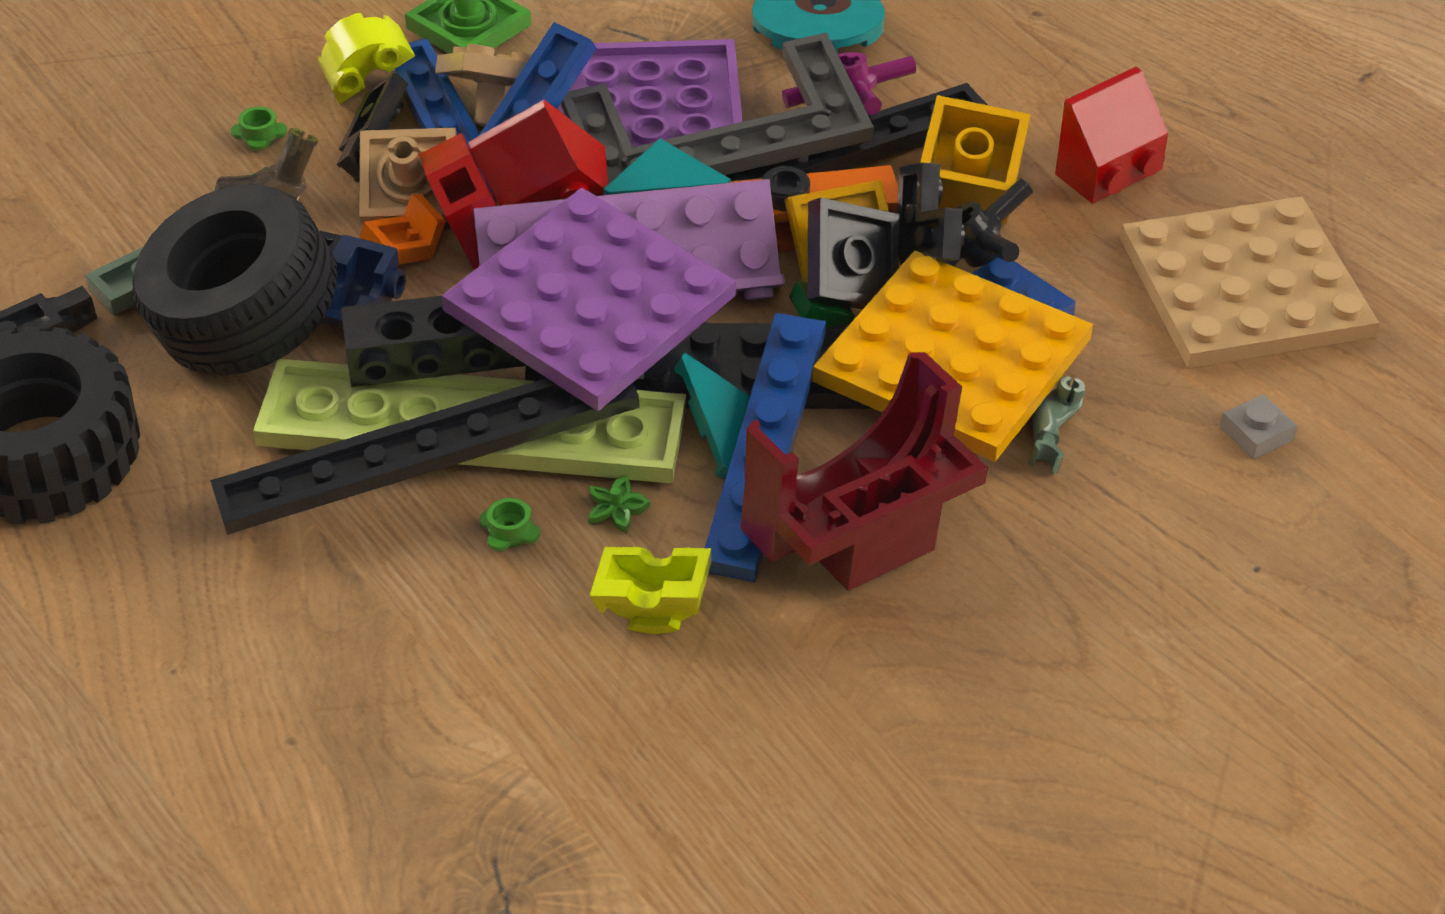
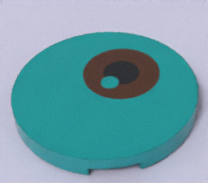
(843, 20)

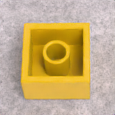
(976, 150)

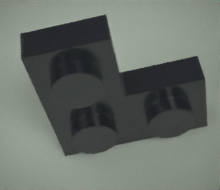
(921, 223)

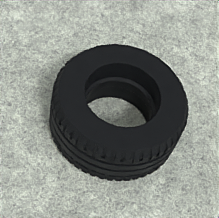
(235, 279)

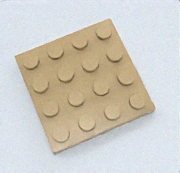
(1247, 282)

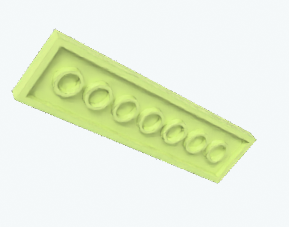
(316, 406)

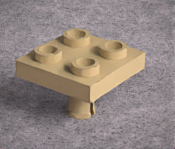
(487, 70)
(394, 170)

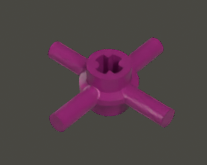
(862, 78)

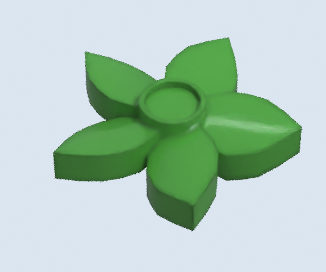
(618, 503)

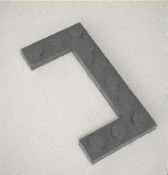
(829, 121)

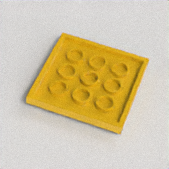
(985, 336)

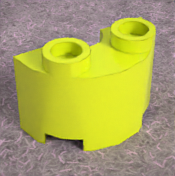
(357, 48)
(649, 589)

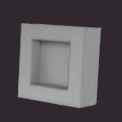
(1258, 426)

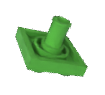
(467, 22)

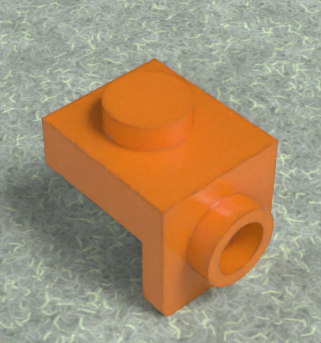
(412, 234)

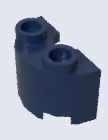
(364, 276)

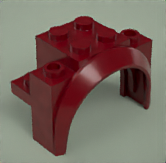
(877, 497)

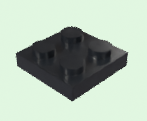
(849, 252)

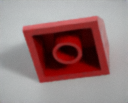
(1111, 137)
(539, 157)

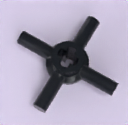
(982, 228)

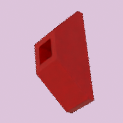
(458, 189)

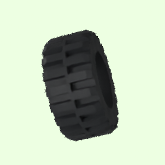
(81, 452)

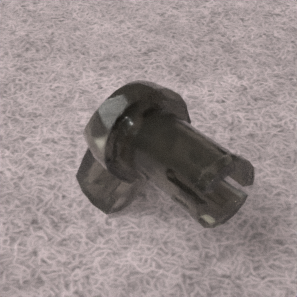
(288, 170)

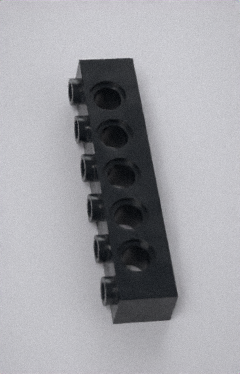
(414, 342)

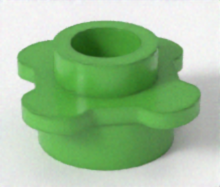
(258, 127)
(509, 524)

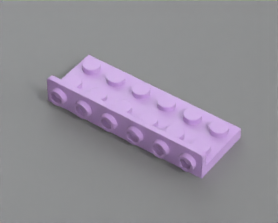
(718, 223)

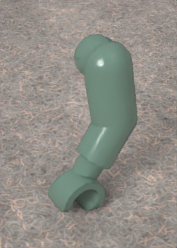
(1050, 416)

